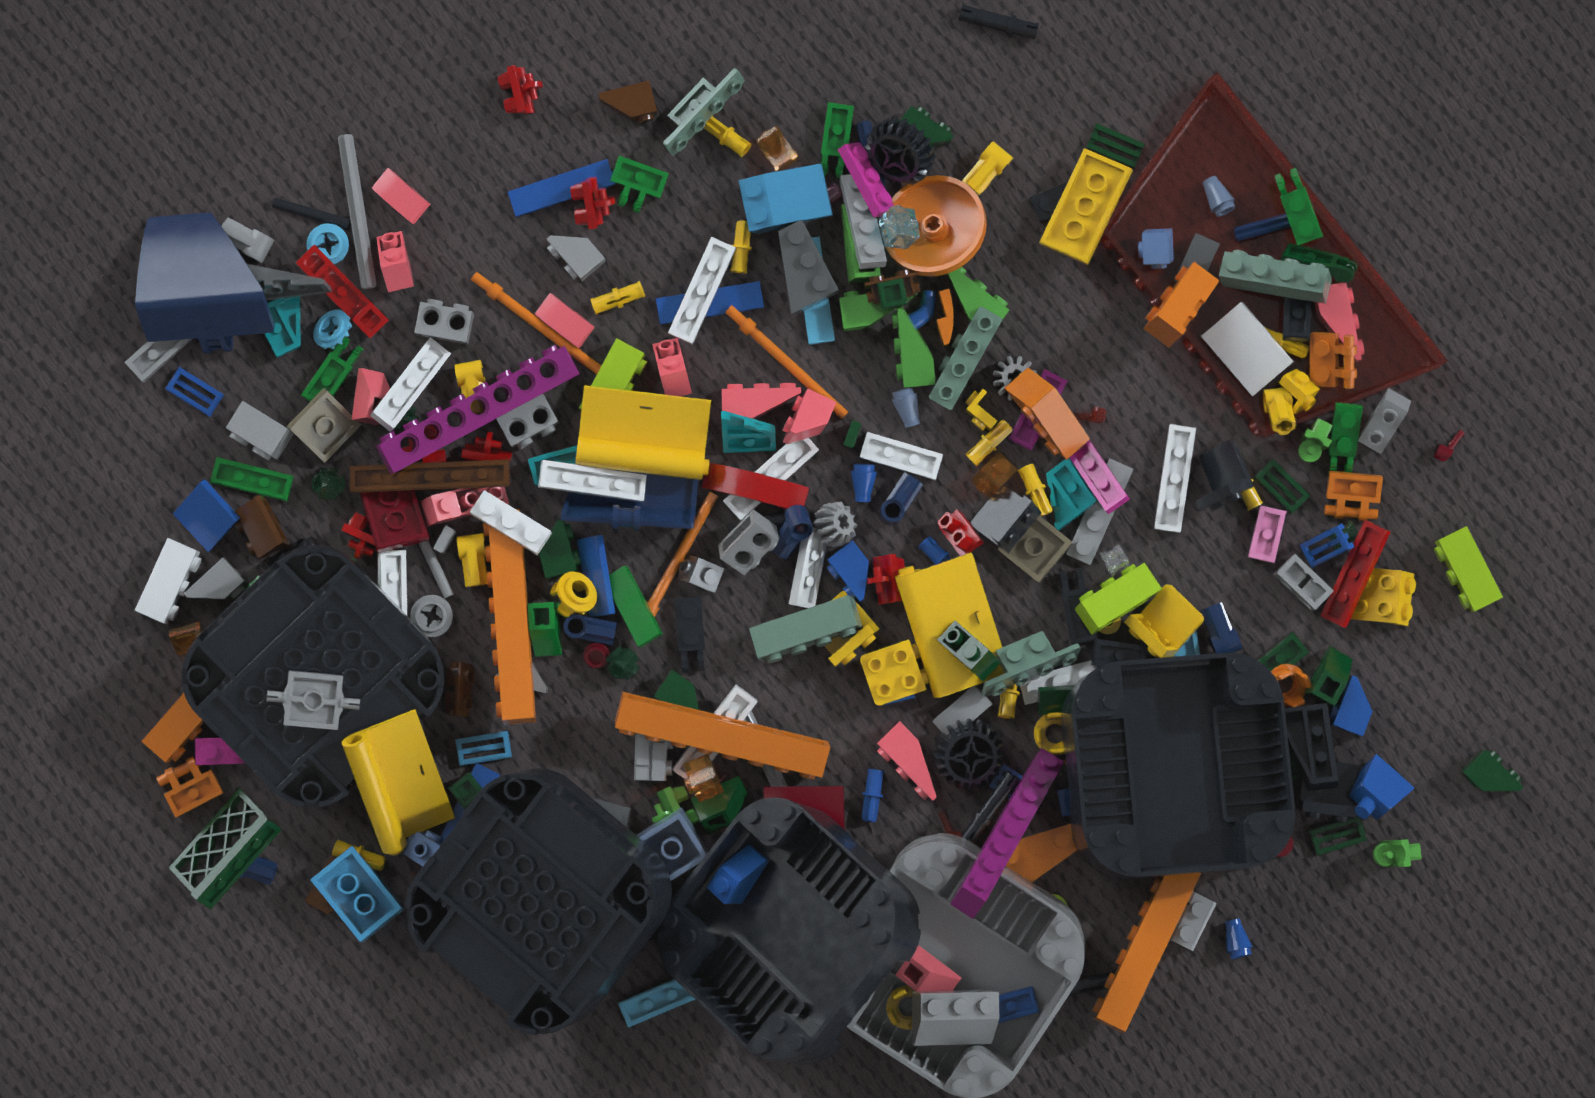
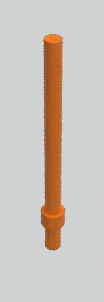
(496, 292)
(749, 327)
(681, 553)

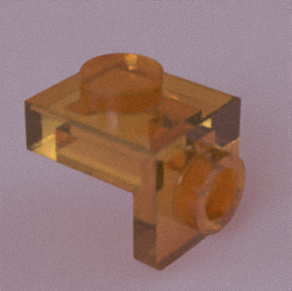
(776, 149)
(994, 475)
(184, 637)

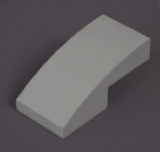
(967, 706)

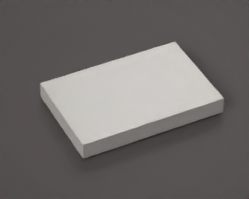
(1247, 348)

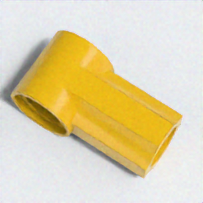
(990, 164)
(468, 377)
(1279, 405)
(473, 555)

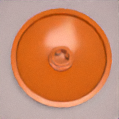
(949, 225)

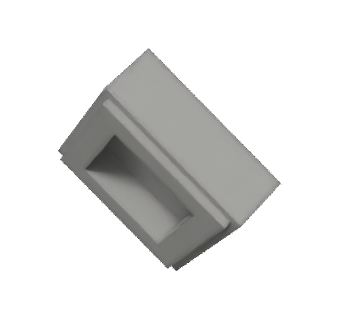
(445, 540)

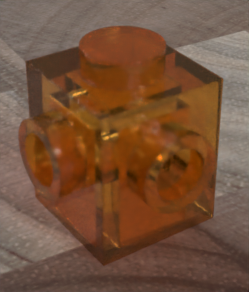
(702, 778)

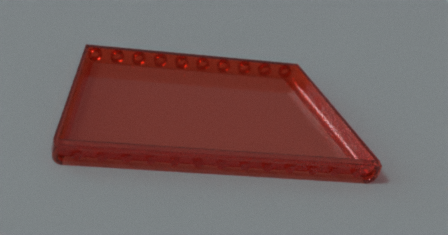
(1226, 141)

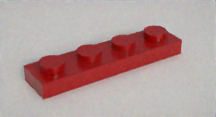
(1355, 573)

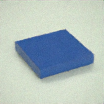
(206, 515)

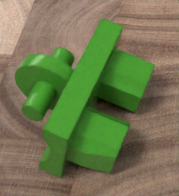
(1314, 441)
(669, 801)
(1396, 853)

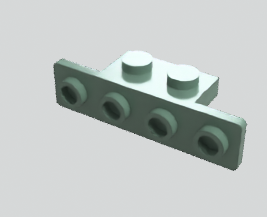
(698, 108)
(965, 358)
(1028, 659)

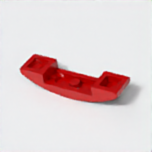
(343, 292)
(754, 486)

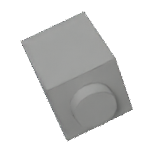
(218, 583)

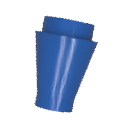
(863, 481)
(1237, 940)

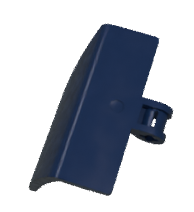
(196, 284)
(666, 503)

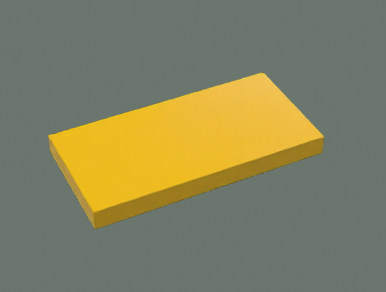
(1085, 206)

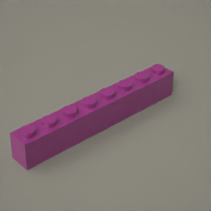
(1006, 833)

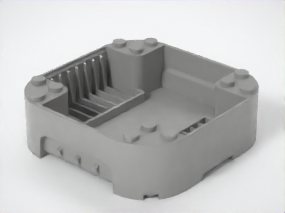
(1010, 944)

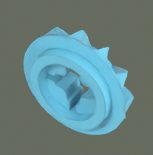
(334, 233)
(326, 325)

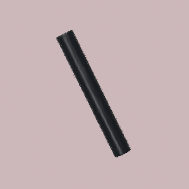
(311, 213)

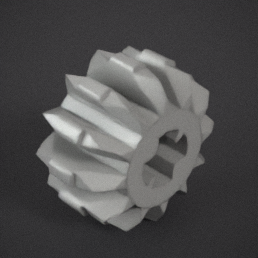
(1008, 370)
(835, 524)

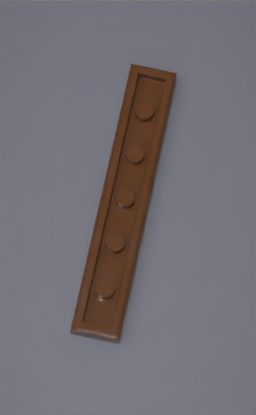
(431, 476)

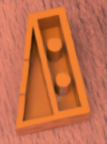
(1180, 304)
(1048, 413)
(1042, 852)

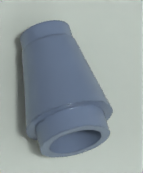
(1218, 197)
(907, 406)

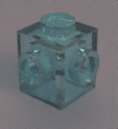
(899, 227)

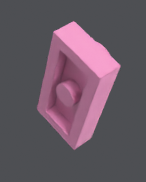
(1266, 534)

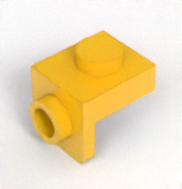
(1301, 388)
(981, 418)

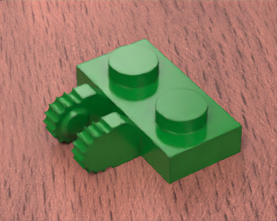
(637, 177)

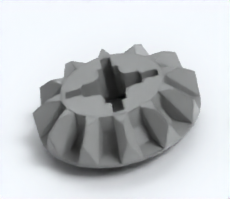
(444, 612)

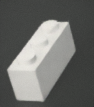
(168, 581)

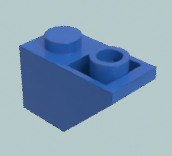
(852, 568)
(1353, 709)

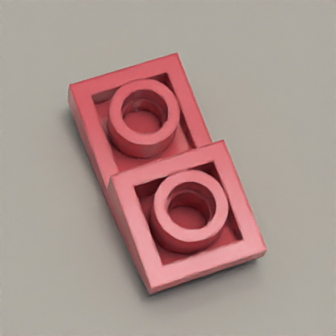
(400, 196)
(564, 320)

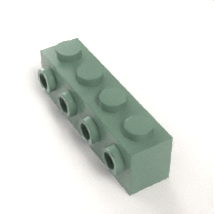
(1275, 277)
(805, 629)

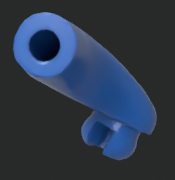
(925, 310)

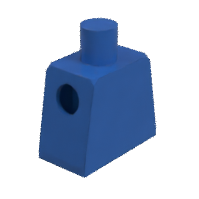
(1378, 788)

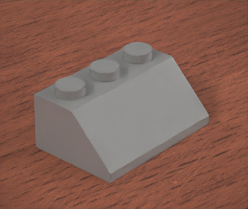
(954, 1017)

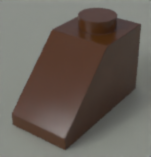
(631, 101)

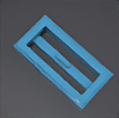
(506, 744)

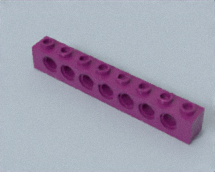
(562, 370)

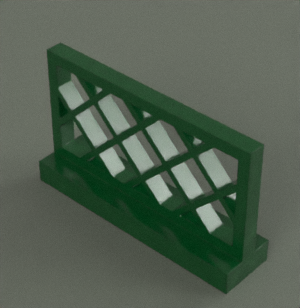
(235, 859)

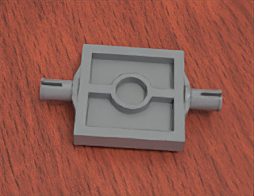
(313, 700)

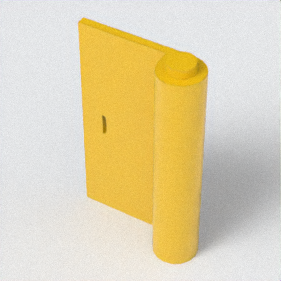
(652, 440)
(936, 600)
(388, 774)

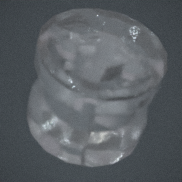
(1114, 559)

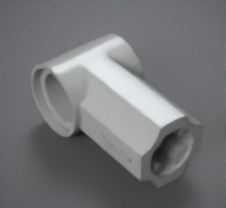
(249, 241)

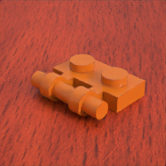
(1324, 359)
(1353, 487)
(192, 793)

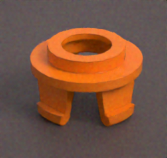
(1300, 681)

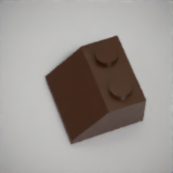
(261, 528)

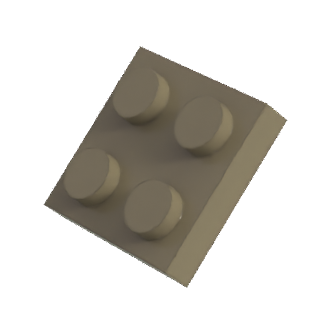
(323, 425)
(1038, 549)

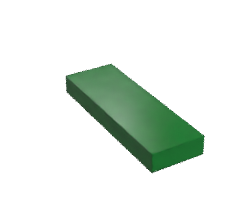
(251, 479)
(633, 607)

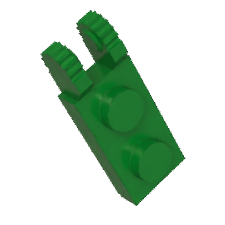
(836, 134)
(1299, 210)
(332, 371)
(1344, 434)

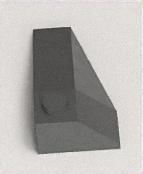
(283, 284)

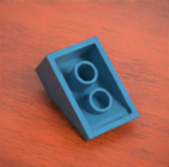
(785, 198)
(357, 894)

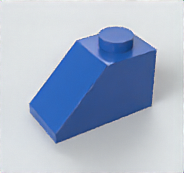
(738, 875)

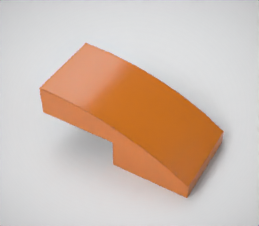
(945, 324)

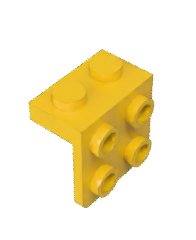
(1387, 597)
(1165, 622)
(843, 649)
(894, 672)

